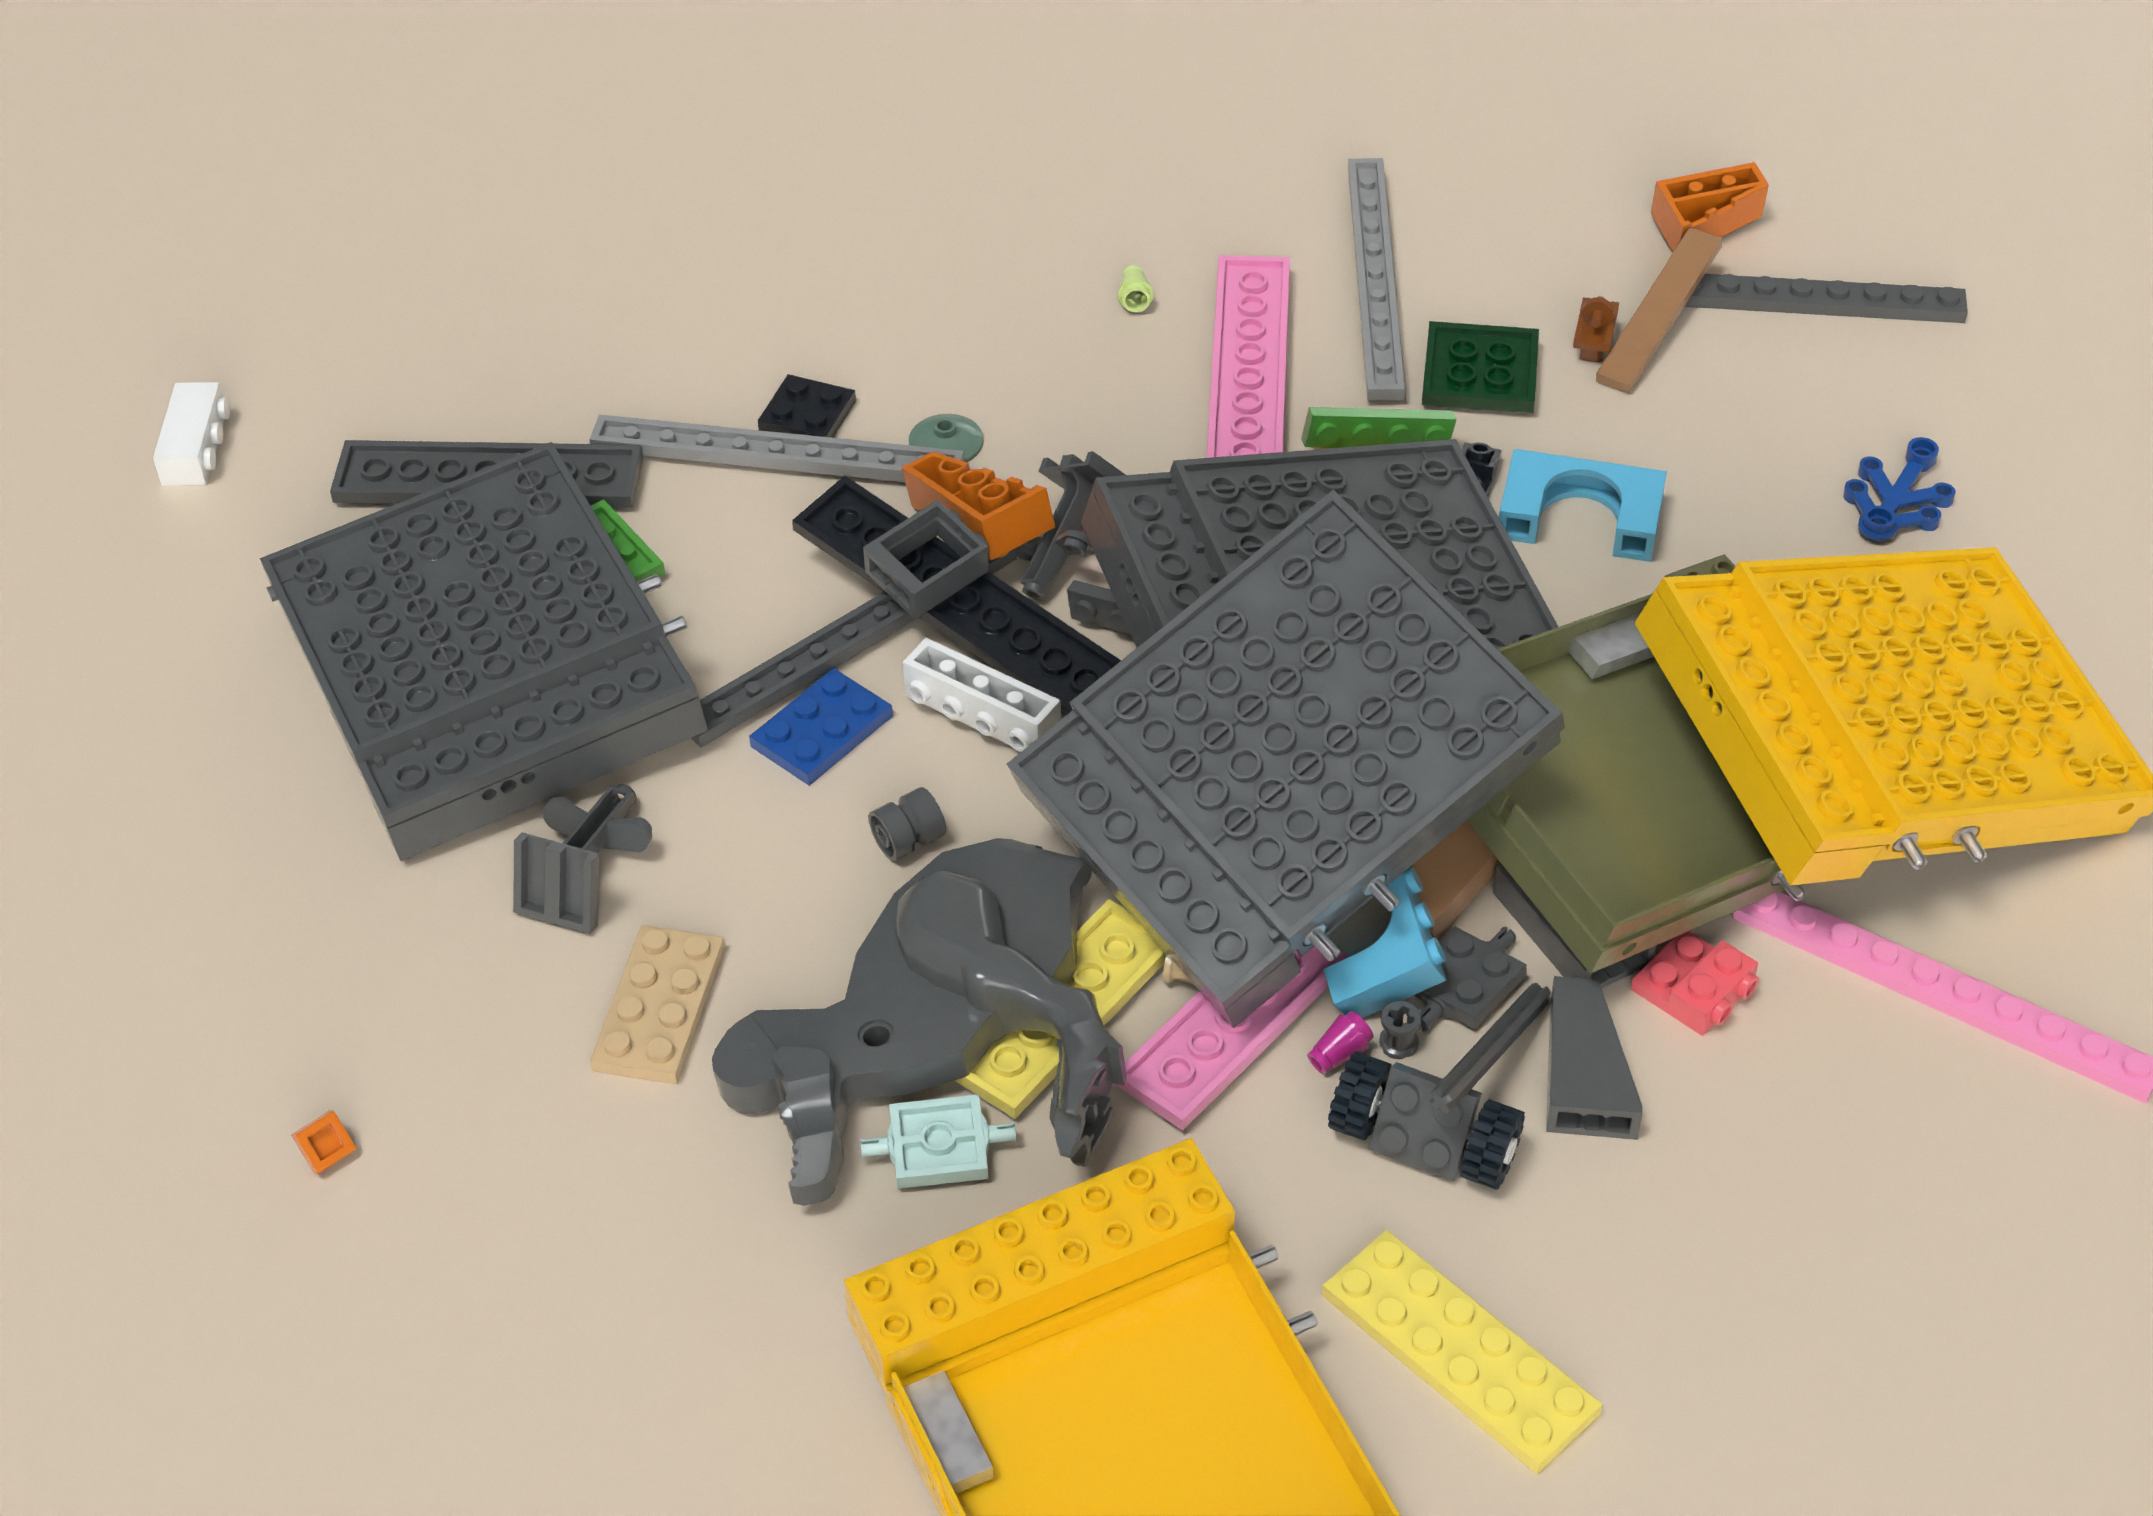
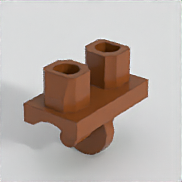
(1595, 328)

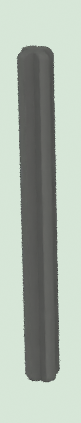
(1489, 1048)

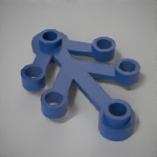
(1881, 522)

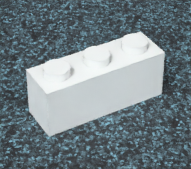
(191, 433)

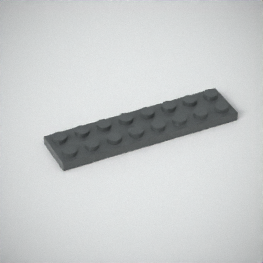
(404, 469)

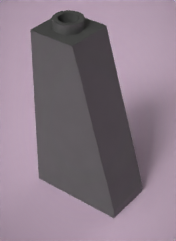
(1550, 942)
(1587, 1069)

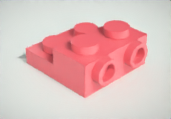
(1697, 981)

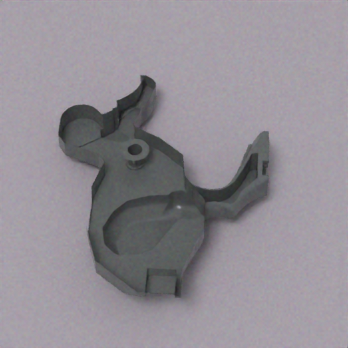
(944, 973)

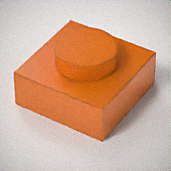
(323, 1141)

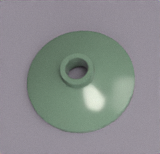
(948, 432)

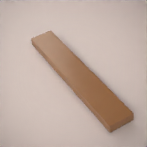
(1659, 310)

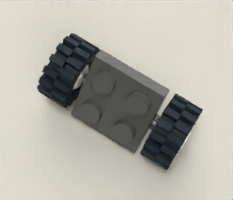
(1412, 1132)

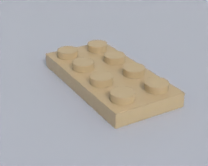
(658, 1004)

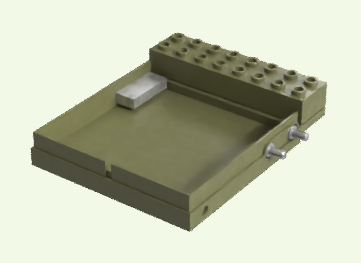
(1630, 816)

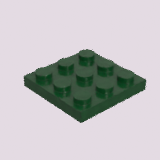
(1480, 367)

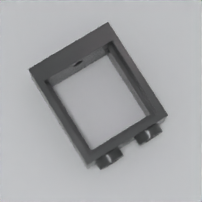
(893, 577)

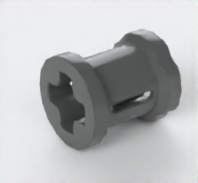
(1393, 1026)

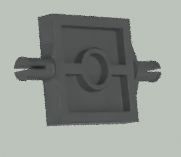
(1476, 978)

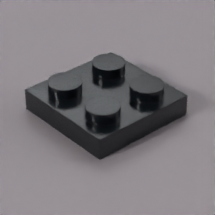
(807, 408)

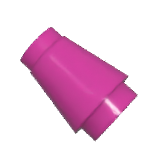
(1340, 1041)

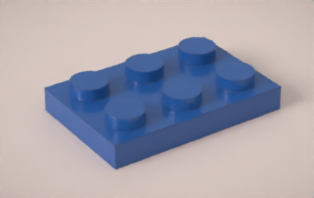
(821, 726)

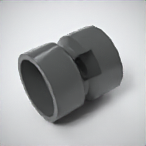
(911, 821)

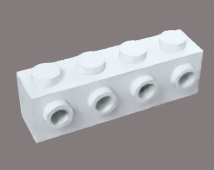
(978, 695)

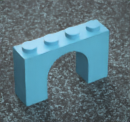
(1544, 478)
(1397, 964)

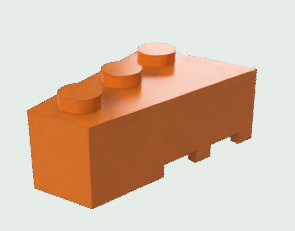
(1709, 201)

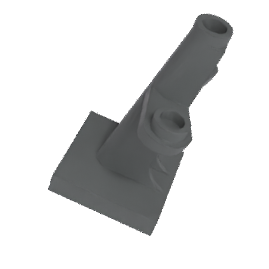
(1067, 538)
(562, 879)

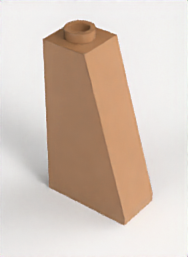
(1454, 875)

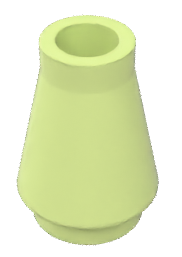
(1135, 291)

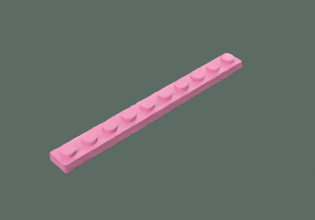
(1954, 993)

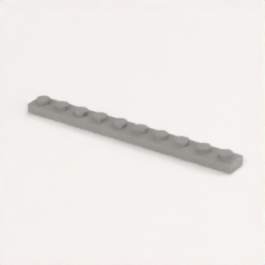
(1376, 280)
(762, 448)

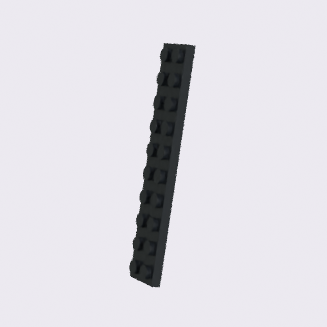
(982, 617)

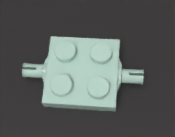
(938, 1141)

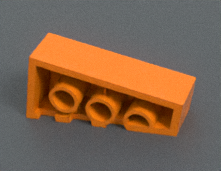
(990, 506)

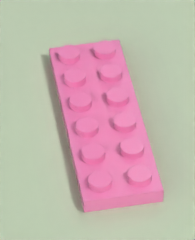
(1203, 1054)

